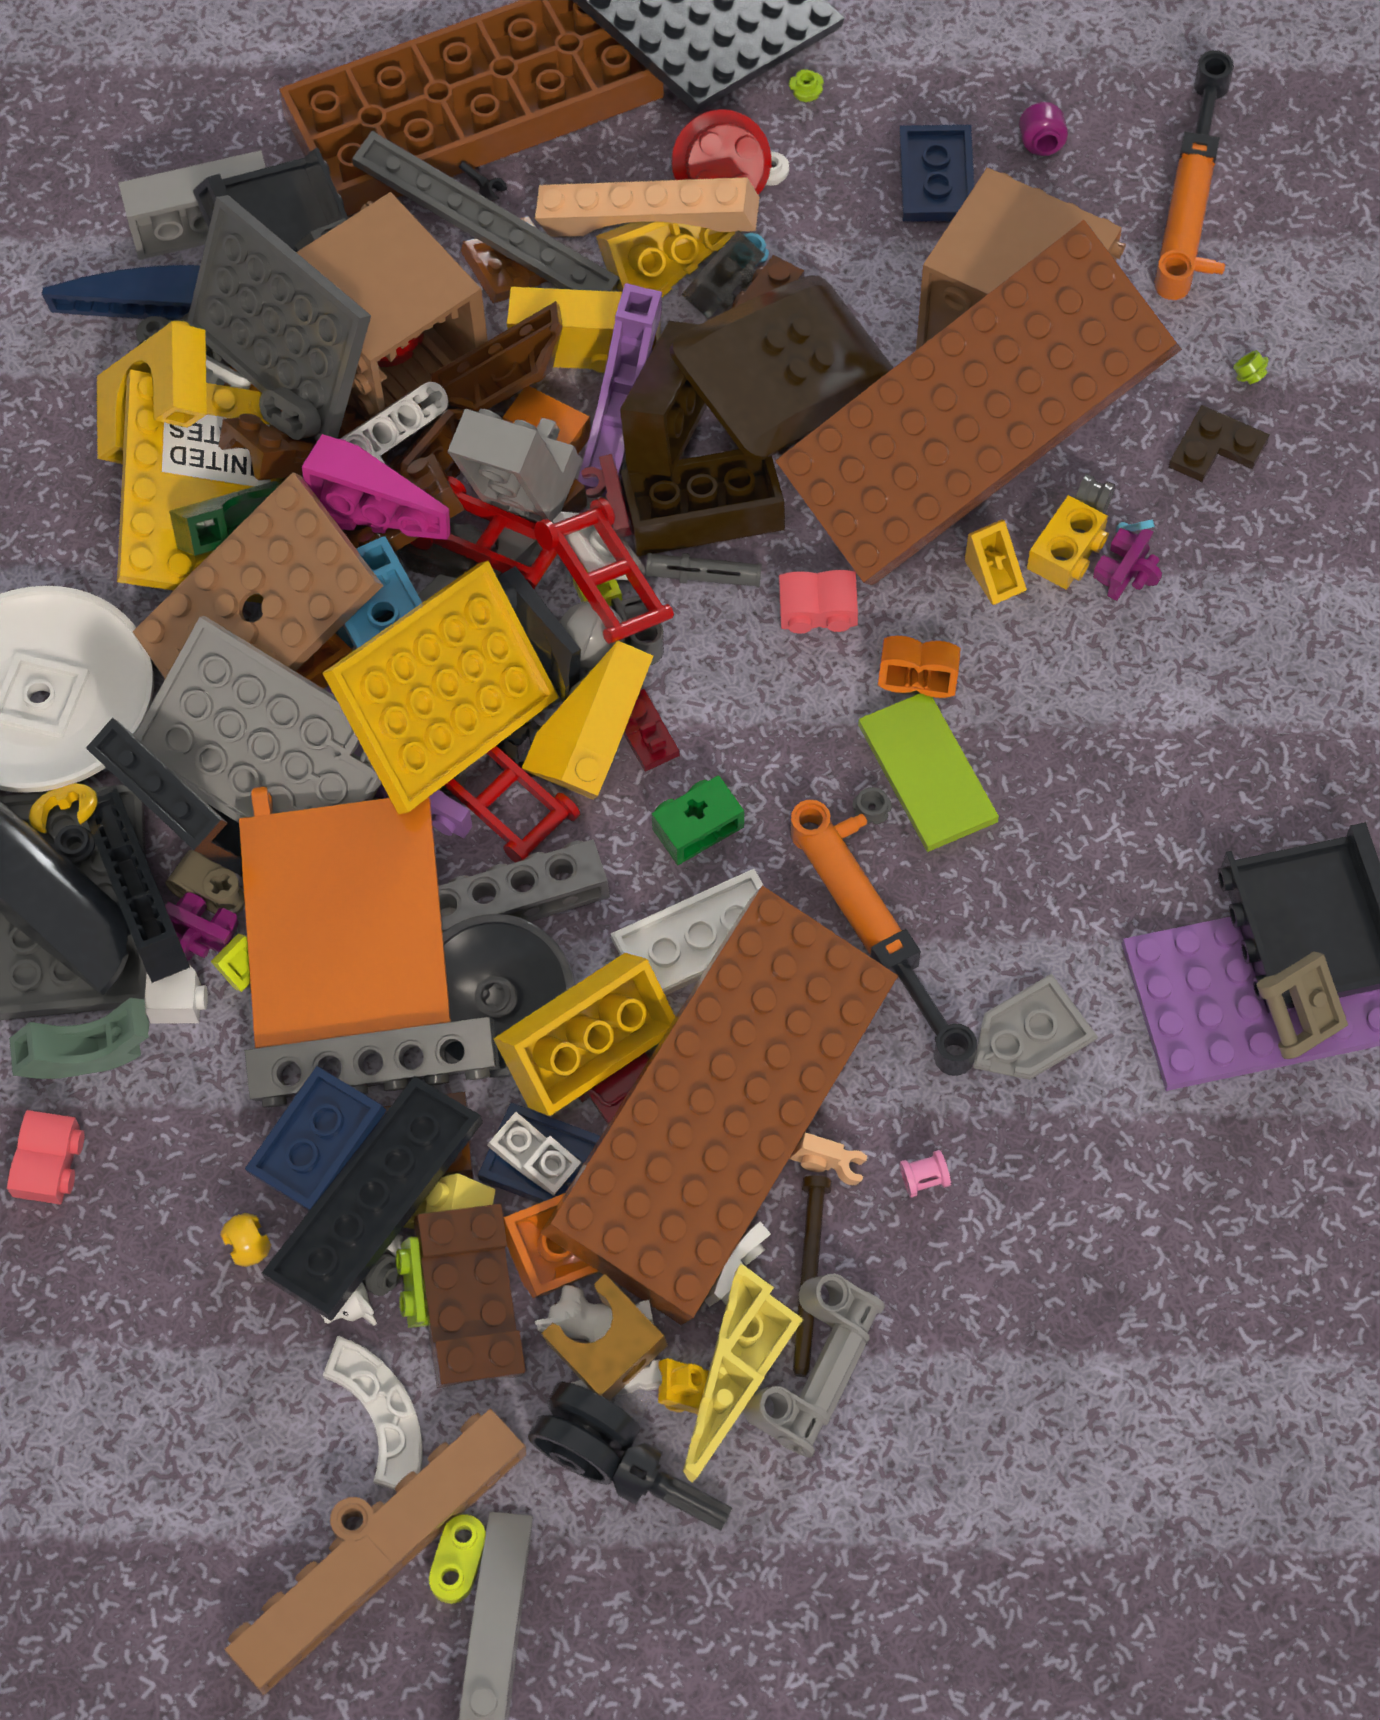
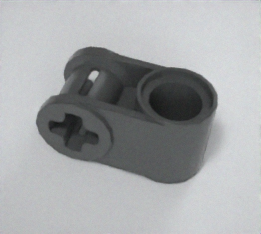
(631, 608)

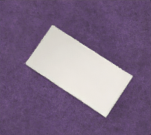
(688, 934)

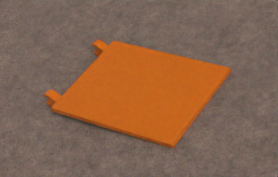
(342, 920)

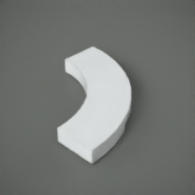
(387, 1405)

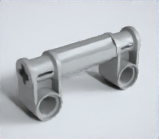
(800, 1419)

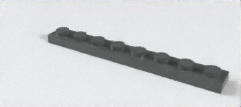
(480, 217)

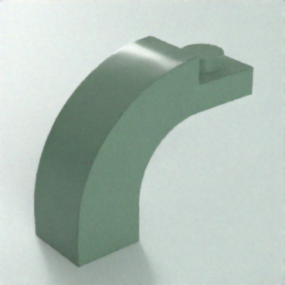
(81, 1049)

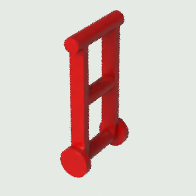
(602, 517)
(481, 550)
(515, 848)

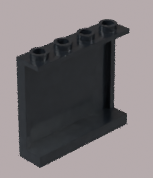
(283, 197)
(164, 793)
(1309, 902)

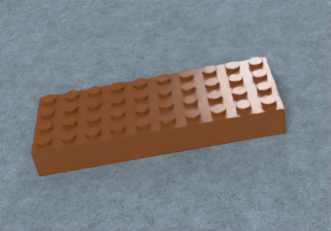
(468, 93)
(978, 404)
(720, 1106)

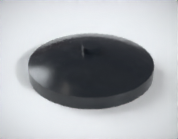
(501, 972)

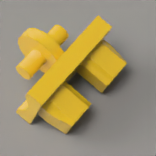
(681, 1385)

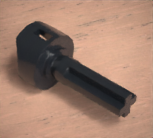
(665, 1487)

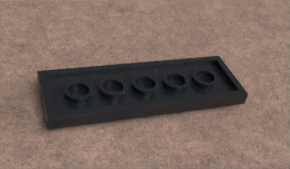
(372, 1198)

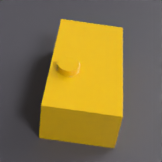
(586, 322)
(586, 1033)

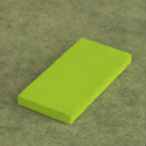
(928, 771)

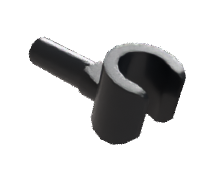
(485, 185)

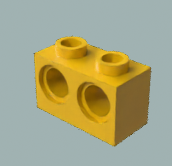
(1063, 541)

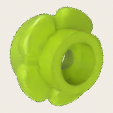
(803, 91)
(1251, 367)

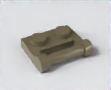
(1314, 1002)

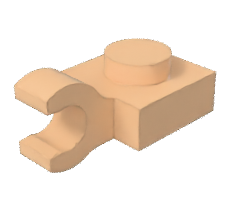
(823, 1154)

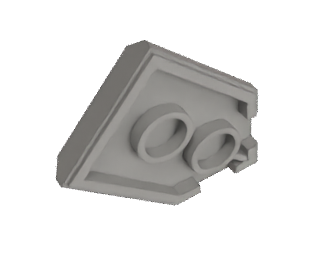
(1032, 1032)

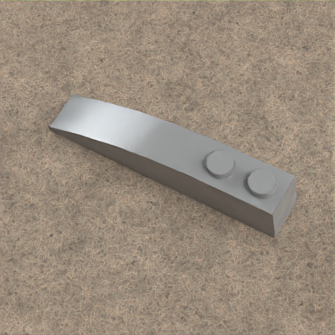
(496, 1618)

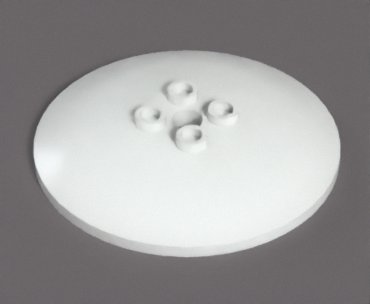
(89, 665)

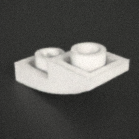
(533, 1154)
(746, 1251)

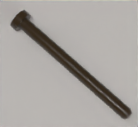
(816, 1188)

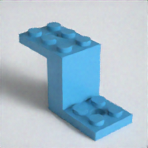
(395, 595)

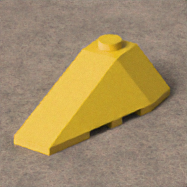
(657, 252)
(586, 729)

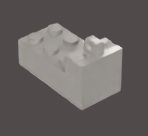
(515, 463)

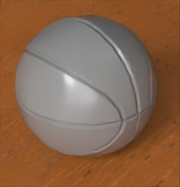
(587, 631)

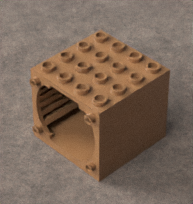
(990, 240)
(407, 288)

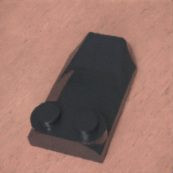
(548, 637)

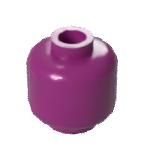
(1043, 128)

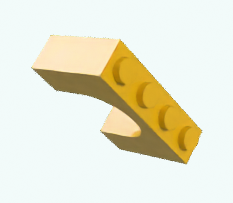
(179, 384)

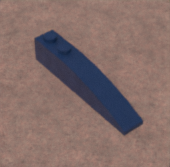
(127, 293)

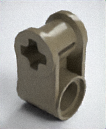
(208, 880)

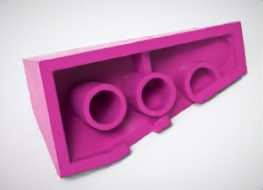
(369, 493)

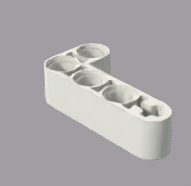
(399, 420)

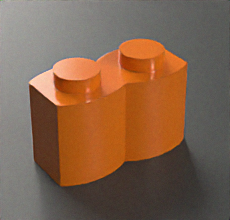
(919, 666)

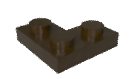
(1216, 435)

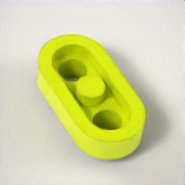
(458, 1558)

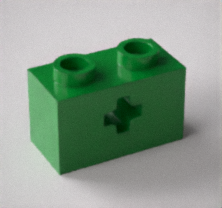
(697, 819)

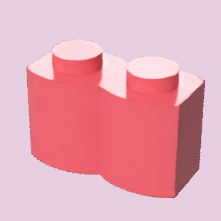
(818, 600)
(44, 1157)

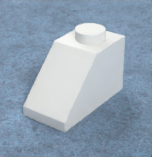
(175, 998)

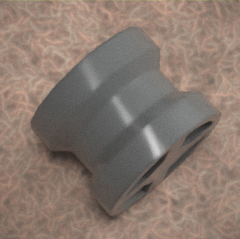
(1095, 493)

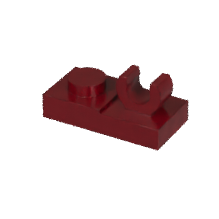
(610, 481)
(649, 735)

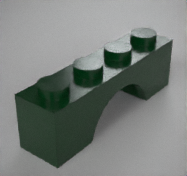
(208, 523)

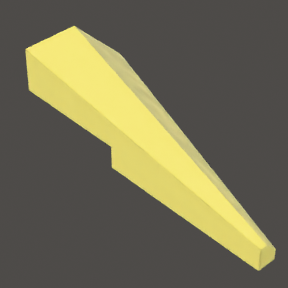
(747, 1346)

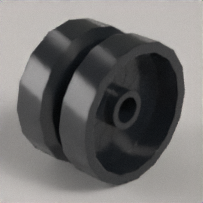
(584, 1432)

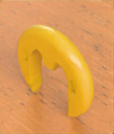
(63, 797)

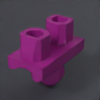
(1134, 550)
(196, 933)

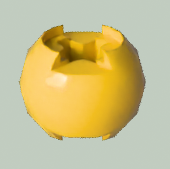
(243, 1235)

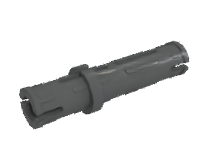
(657, 567)

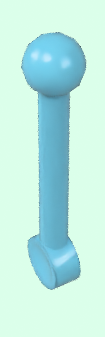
(1136, 526)

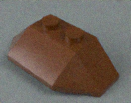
(504, 362)
(432, 440)

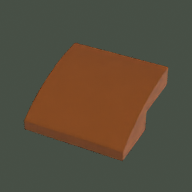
(497, 271)

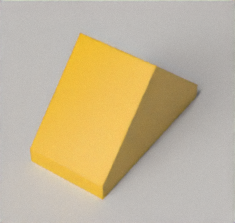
(994, 562)

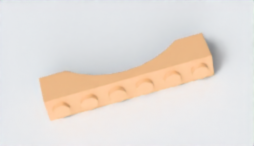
(705, 203)

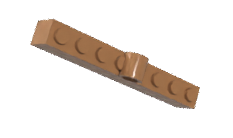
(376, 1551)

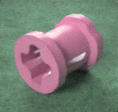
(925, 1173)

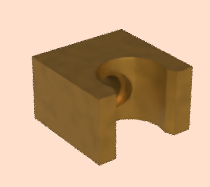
(617, 1356)

